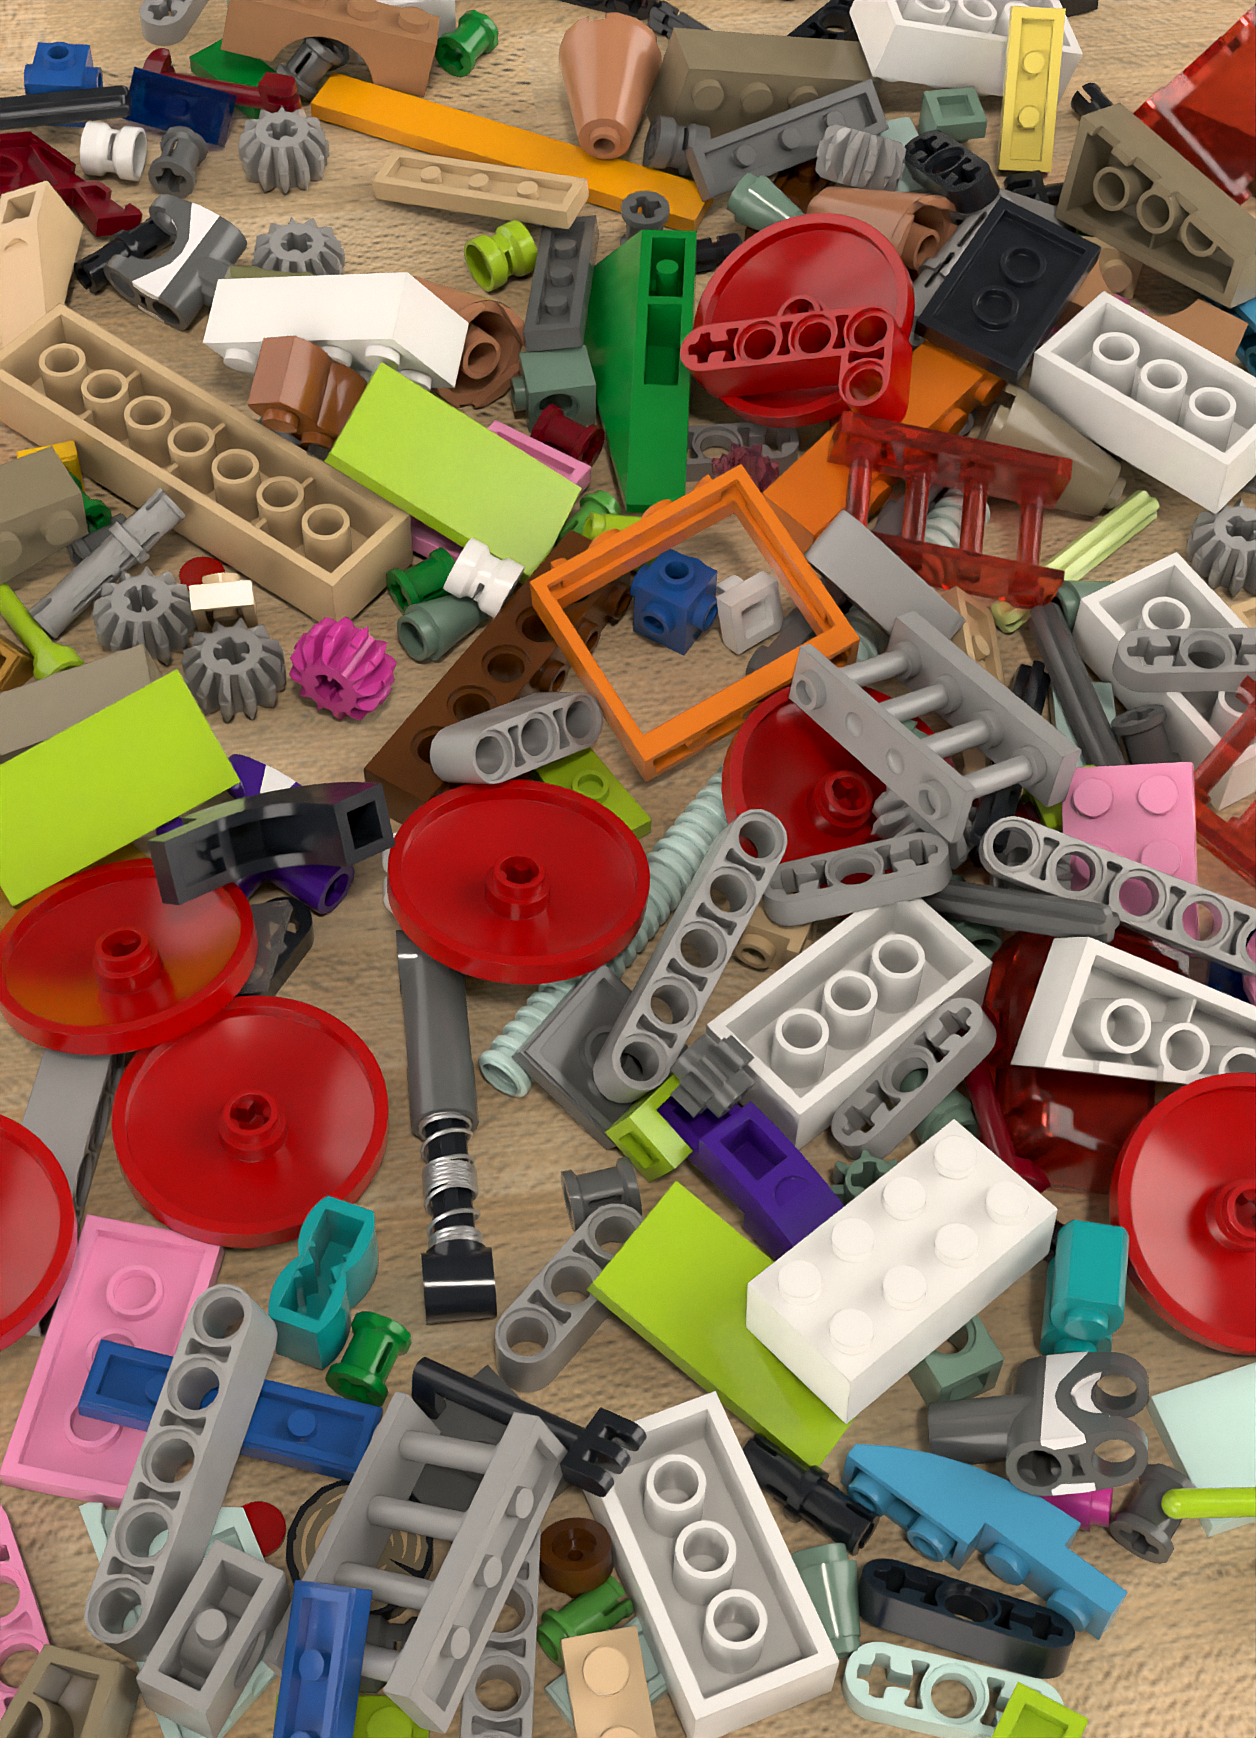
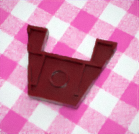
(30, 160)

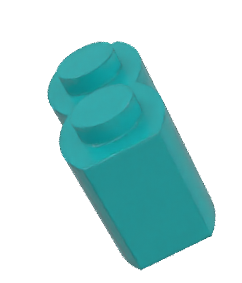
(324, 1282)
(1085, 1288)

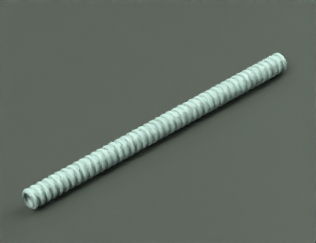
(682, 851)

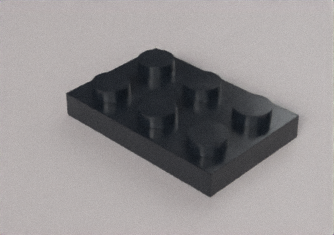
(1007, 290)

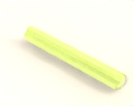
(1088, 550)

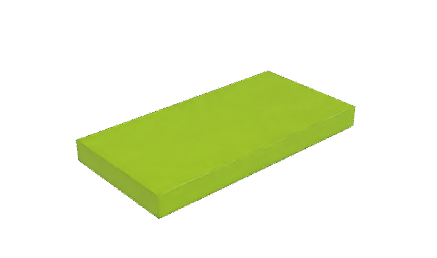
(452, 471)
(106, 785)
(686, 1294)

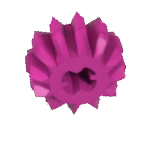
(342, 668)

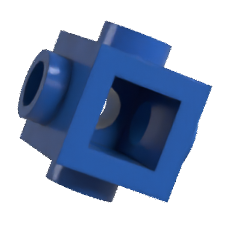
(62, 68)
(674, 600)

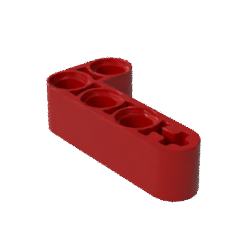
(733, 362)

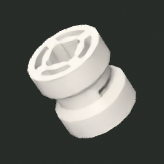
(113, 150)
(483, 577)

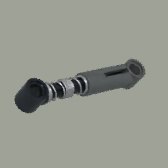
(443, 1112)

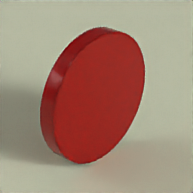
(196, 568)
(267, 1525)

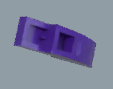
(757, 1172)

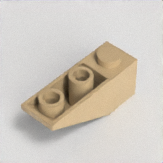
(35, 255)

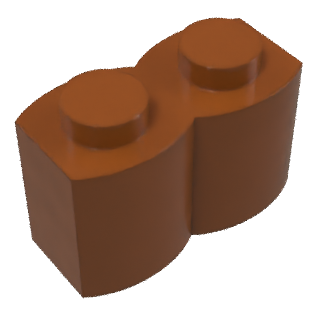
(303, 391)

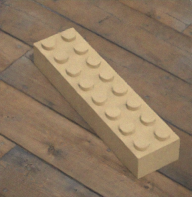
(240, 485)

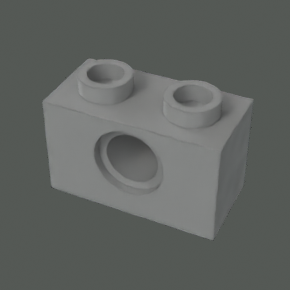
(214, 1640)

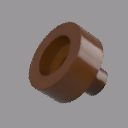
(575, 1556)

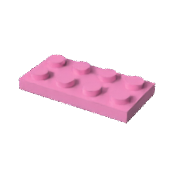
(123, 1288)

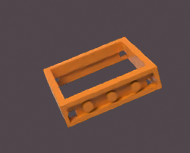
(658, 531)

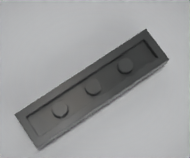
(782, 139)
(562, 286)

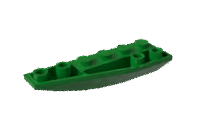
(633, 340)

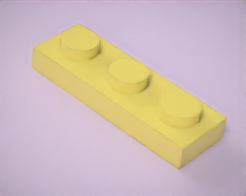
(1030, 88)

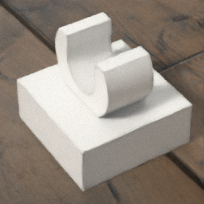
(748, 610)

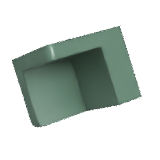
(954, 113)

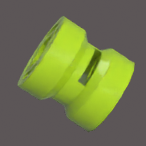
(500, 255)

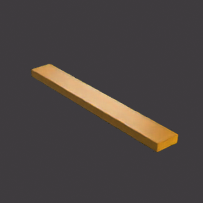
(474, 138)

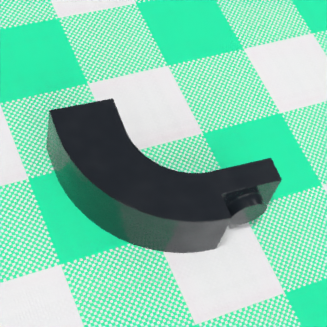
(271, 831)

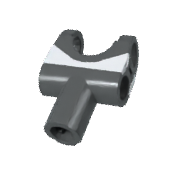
(187, 275)
(1050, 1425)

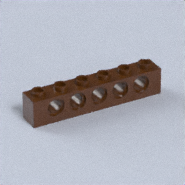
(500, 666)

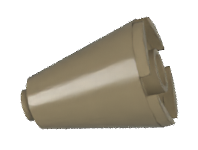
(1035, 427)

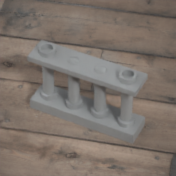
(964, 695)
(478, 1570)

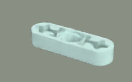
(926, 1719)

